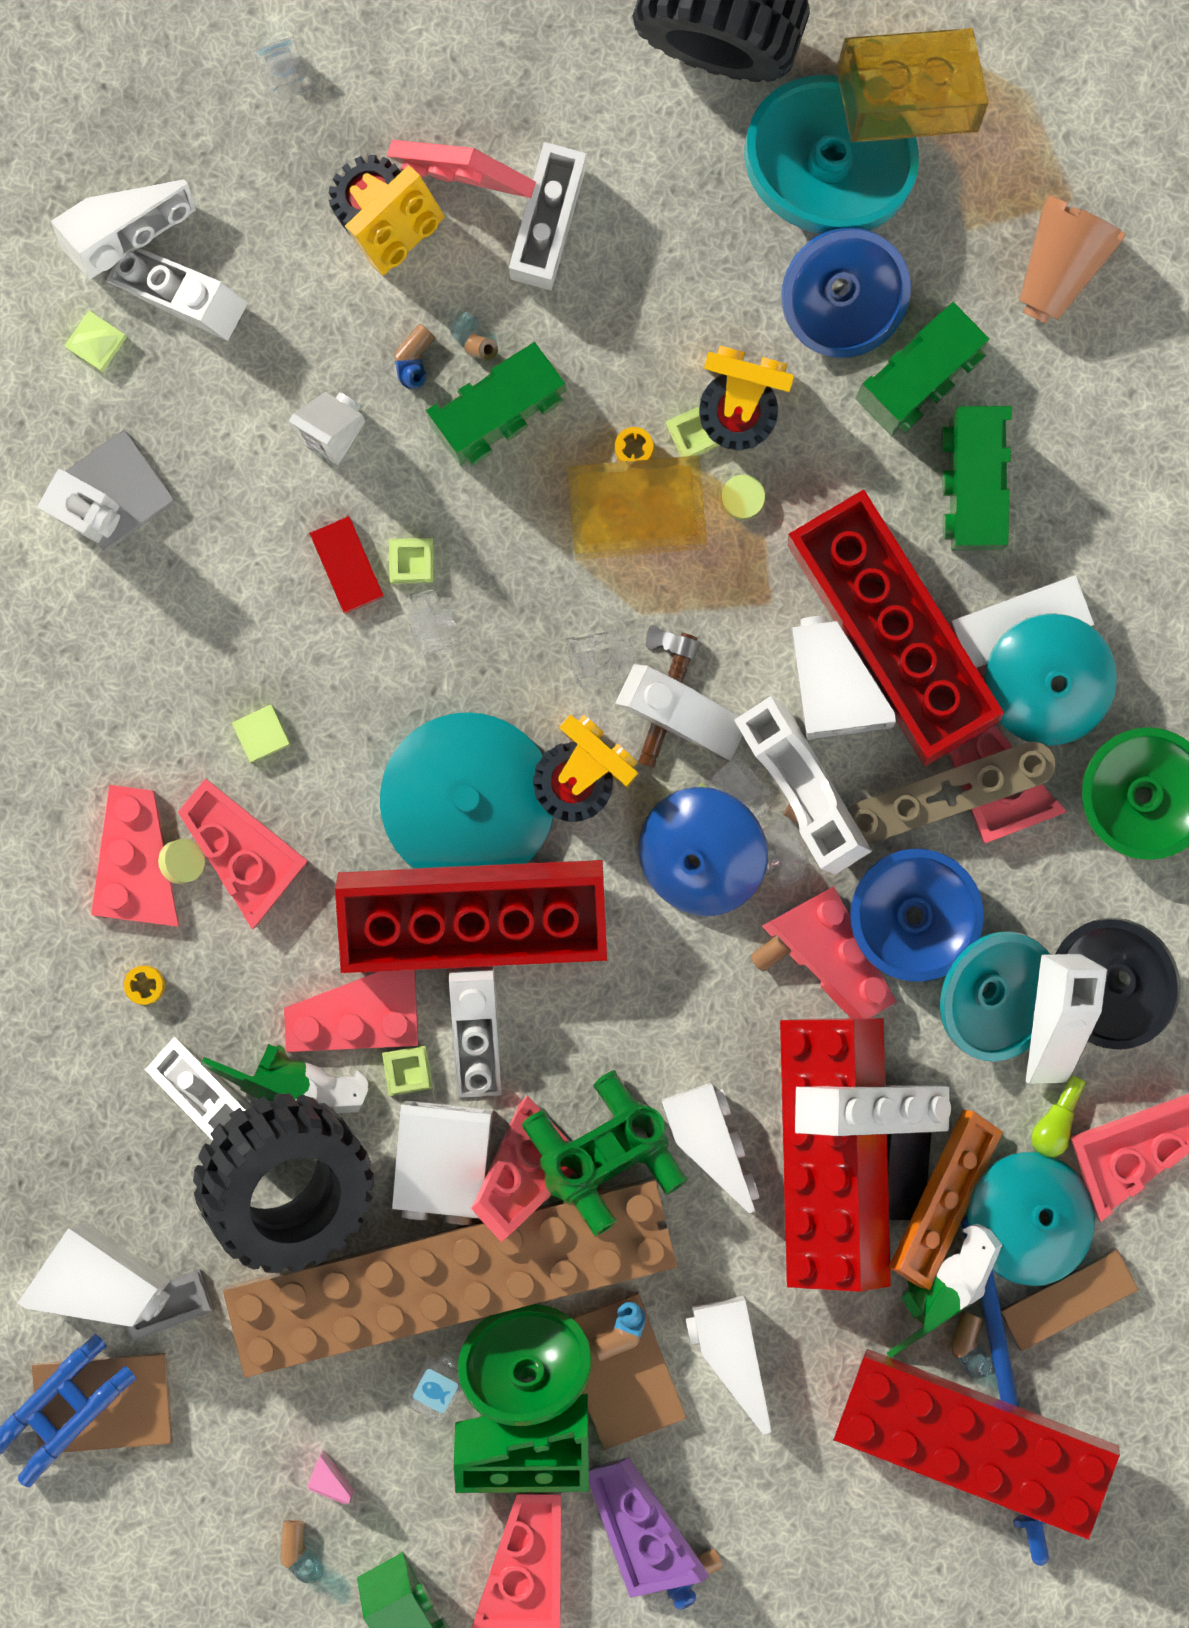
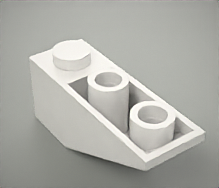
(112, 224)
(179, 291)
(1064, 1015)
(475, 1031)
(701, 1132)

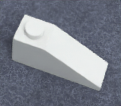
(328, 425)
(680, 710)
(194, 1087)
(729, 1348)

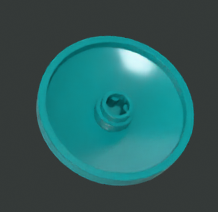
(811, 170)
(464, 794)

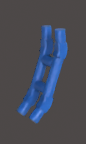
(86, 1409)

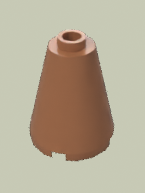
(1065, 257)

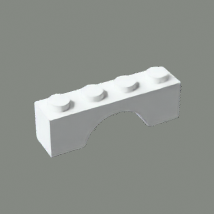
(816, 803)
(872, 1109)

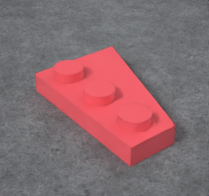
(460, 165)
(1011, 812)
(1131, 1151)
(515, 1178)

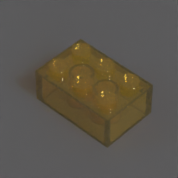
(912, 84)
(637, 507)

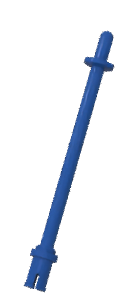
(1008, 1393)

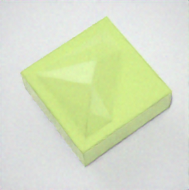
(95, 341)

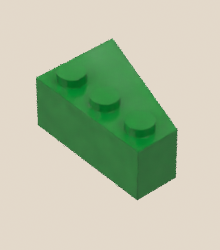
(923, 370)
(497, 405)
(977, 478)
(523, 1458)
(396, 1598)

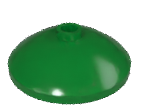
(1117, 769)
(518, 1346)

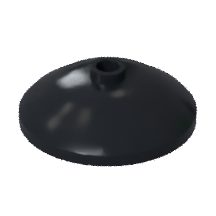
(1146, 1005)

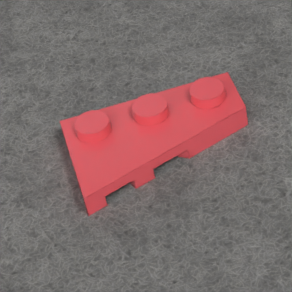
(242, 850)
(128, 867)
(824, 941)
(357, 1015)
(526, 1570)

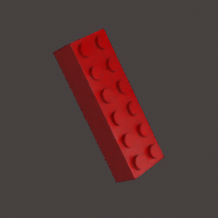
(895, 627)
(471, 916)
(832, 1182)
(978, 1444)

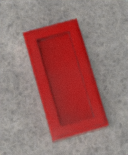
(346, 565)

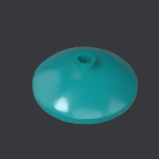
(1028, 660)
(1000, 1020)
(1010, 1203)

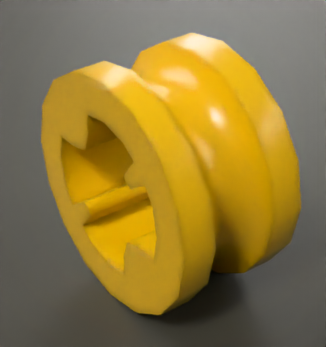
(620, 444)
(137, 996)

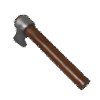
(684, 650)

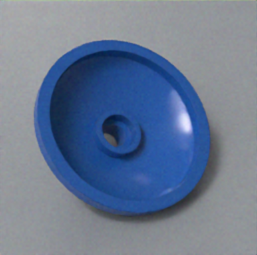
(865, 308)
(722, 837)
(948, 906)

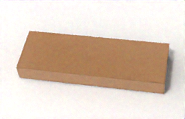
(1068, 1300)

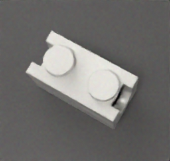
(72, 499)

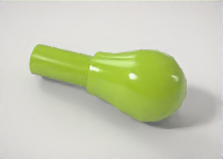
(1053, 1131)

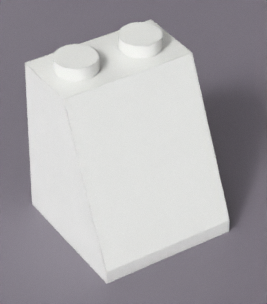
(835, 684)
(441, 1160)
(96, 1281)

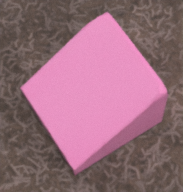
(329, 1480)

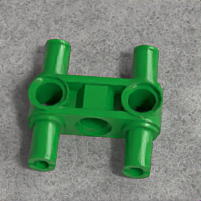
(604, 1153)

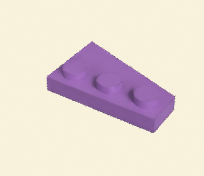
(641, 1533)

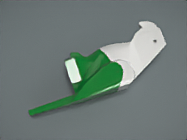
(282, 1076)
(956, 1285)

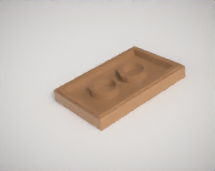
(632, 1389)
(133, 1419)

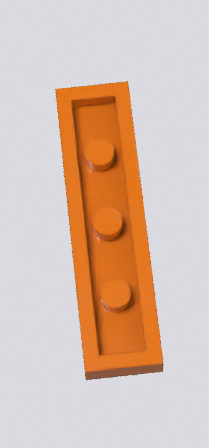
(945, 1199)

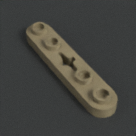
(991, 780)

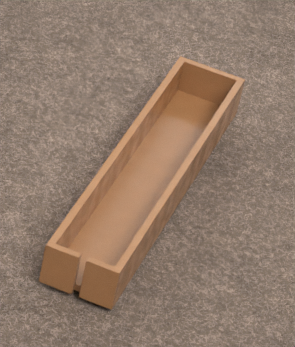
(444, 1280)

